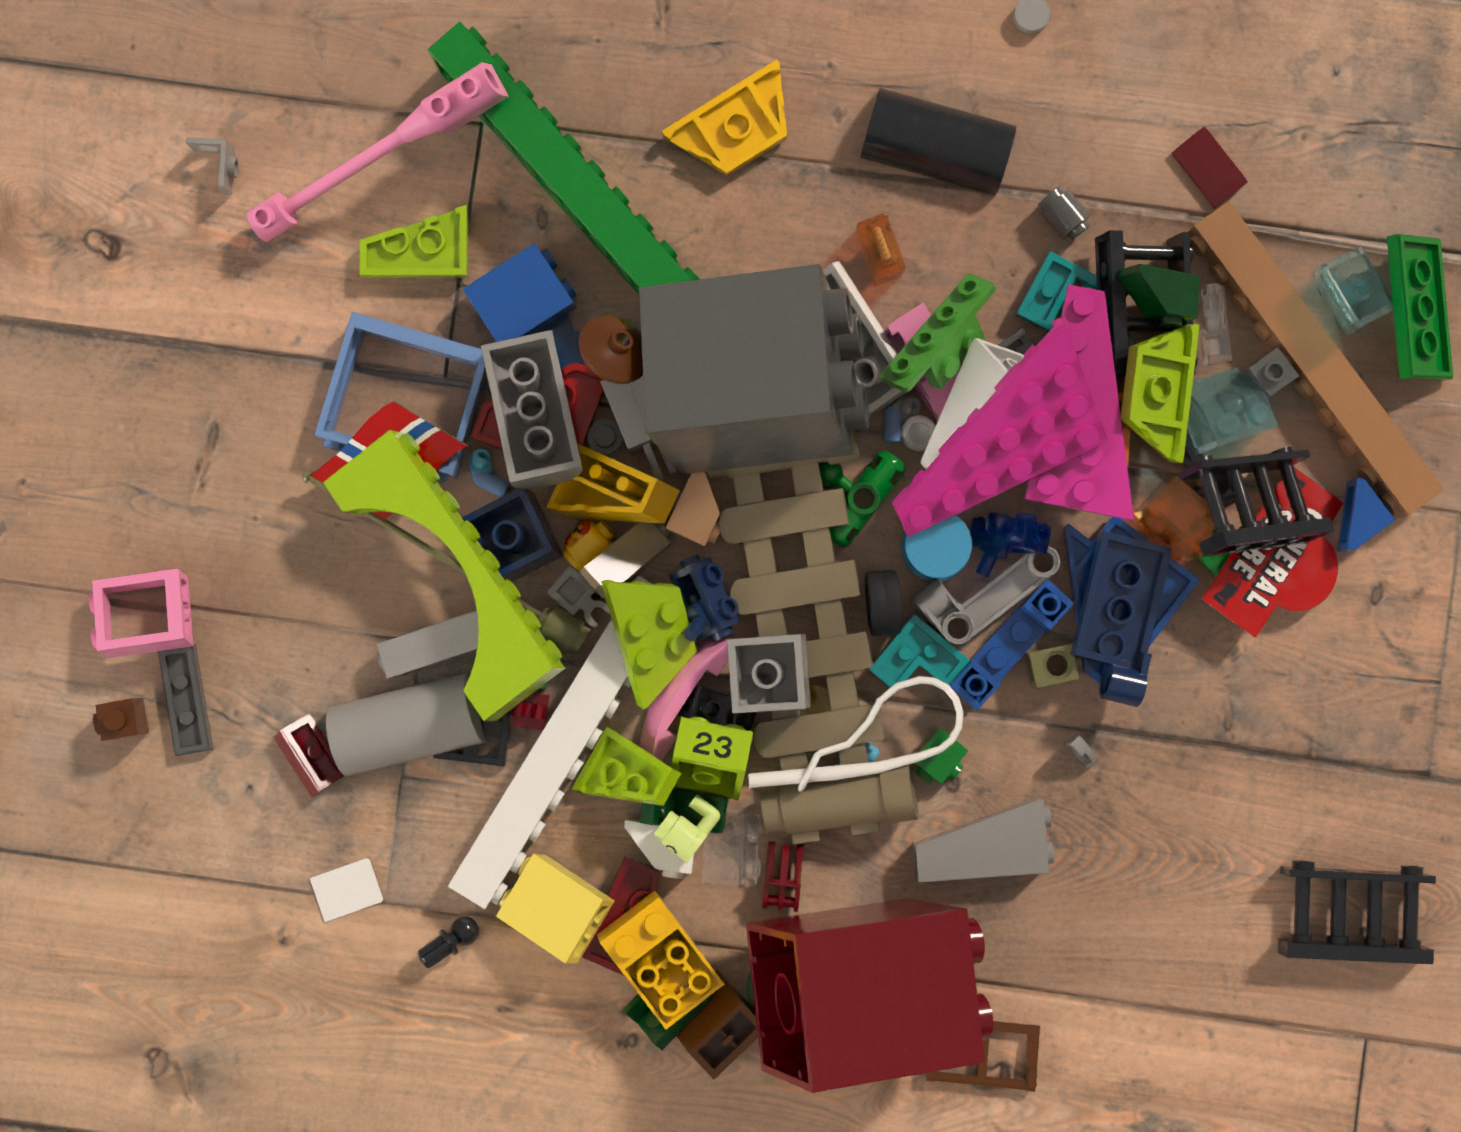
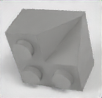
(769, 673)

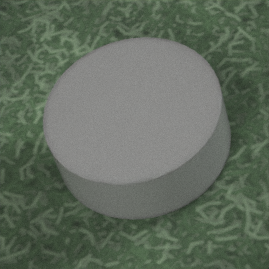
(1031, 16)

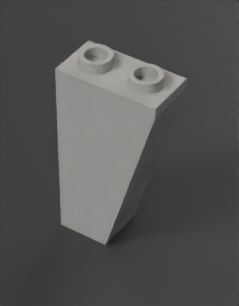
(990, 846)

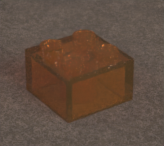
(1177, 518)

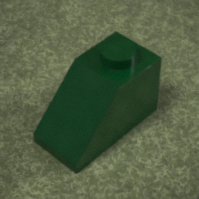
(1162, 293)

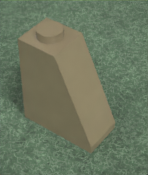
(627, 555)

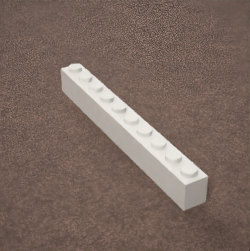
(544, 773)

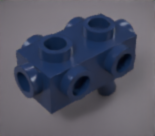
(705, 599)

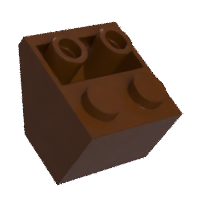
(720, 1029)

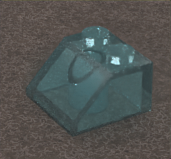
(1353, 290)
(1227, 410)

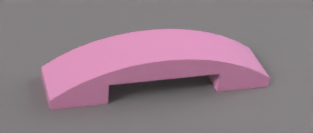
(663, 710)

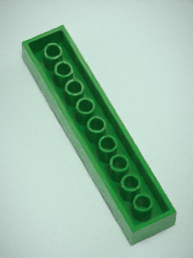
(561, 168)

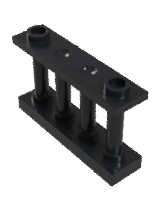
(1110, 257)
(1251, 533)
(1373, 945)

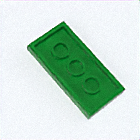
(1420, 308)

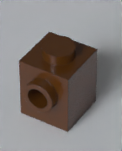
(120, 719)

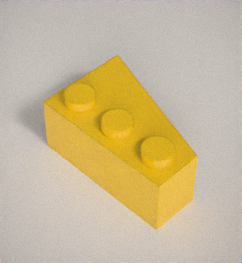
(612, 492)

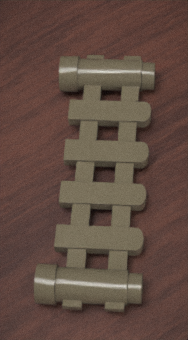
(823, 804)

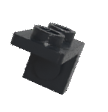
(714, 708)

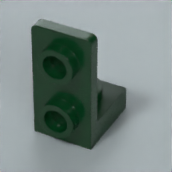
(679, 803)

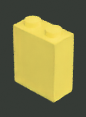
(554, 908)

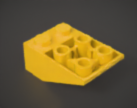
(660, 960)

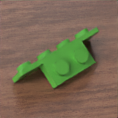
(943, 339)

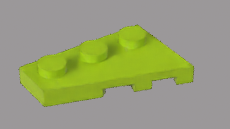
(419, 250)
(625, 772)

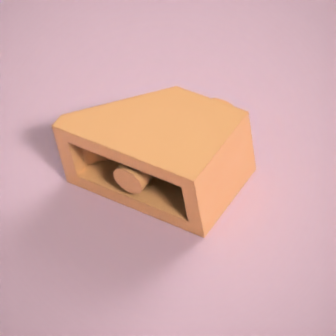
(696, 512)

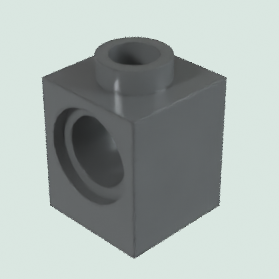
(1271, 372)

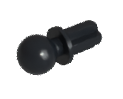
(462, 932)

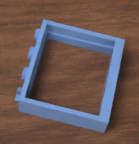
(345, 364)

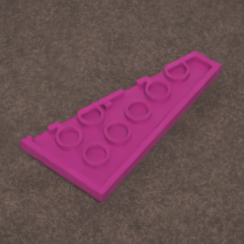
(1098, 478)

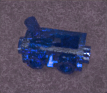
(1007, 535)

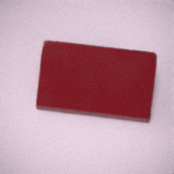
(1209, 167)
(309, 754)

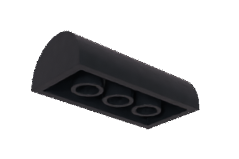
(938, 141)

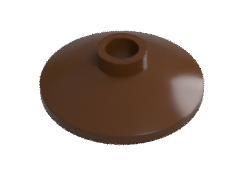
(612, 349)

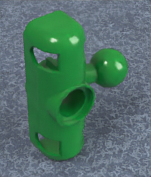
(873, 480)

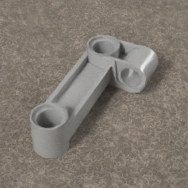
(988, 603)

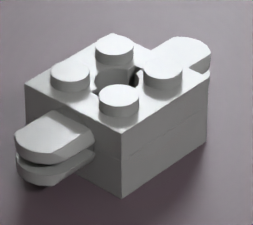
(629, 411)

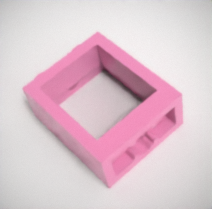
(178, 614)

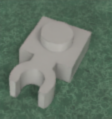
(575, 593)

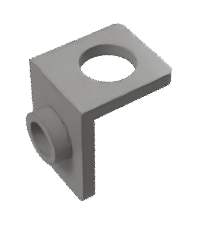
(228, 161)

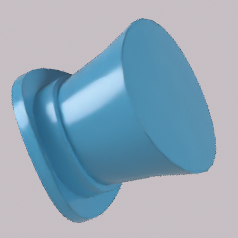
(938, 550)

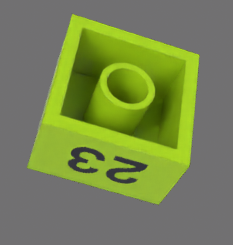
(711, 757)

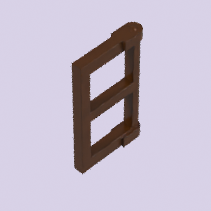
(1030, 1076)

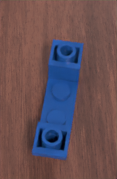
(1010, 643)

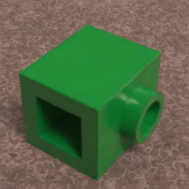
(943, 765)

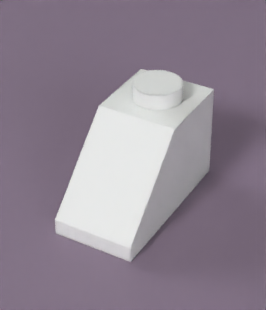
(655, 851)

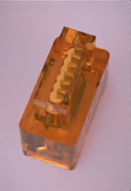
(880, 249)

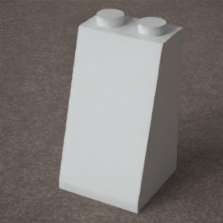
(974, 385)

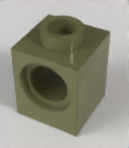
(1038, 671)

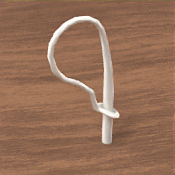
(837, 772)

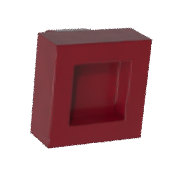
(531, 712)

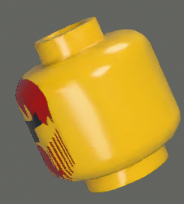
(587, 542)

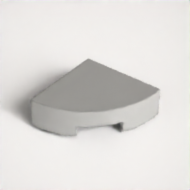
(1081, 751)

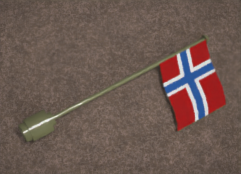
(436, 448)

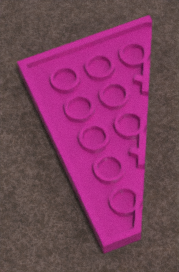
(1024, 429)

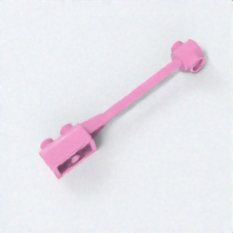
(440, 112)

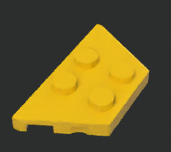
(735, 123)

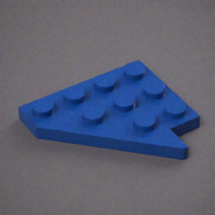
(1080, 552)

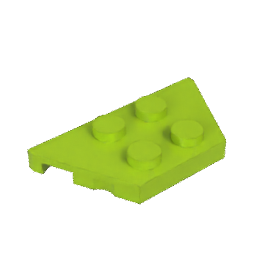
(1161, 389)
(649, 633)

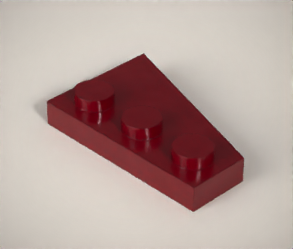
(630, 886)

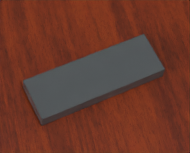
(185, 700)

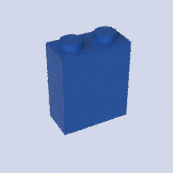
(521, 295)

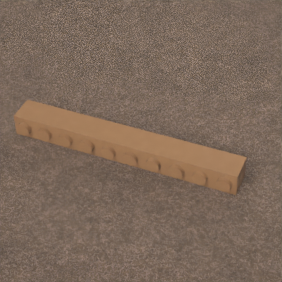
(1323, 370)

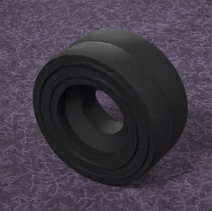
(883, 602)

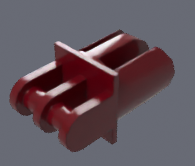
(782, 881)

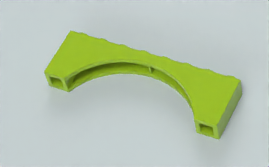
(511, 650)

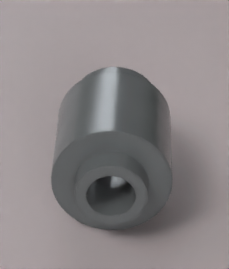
(1064, 213)

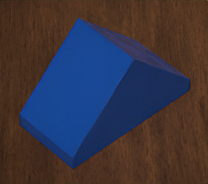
(1361, 516)

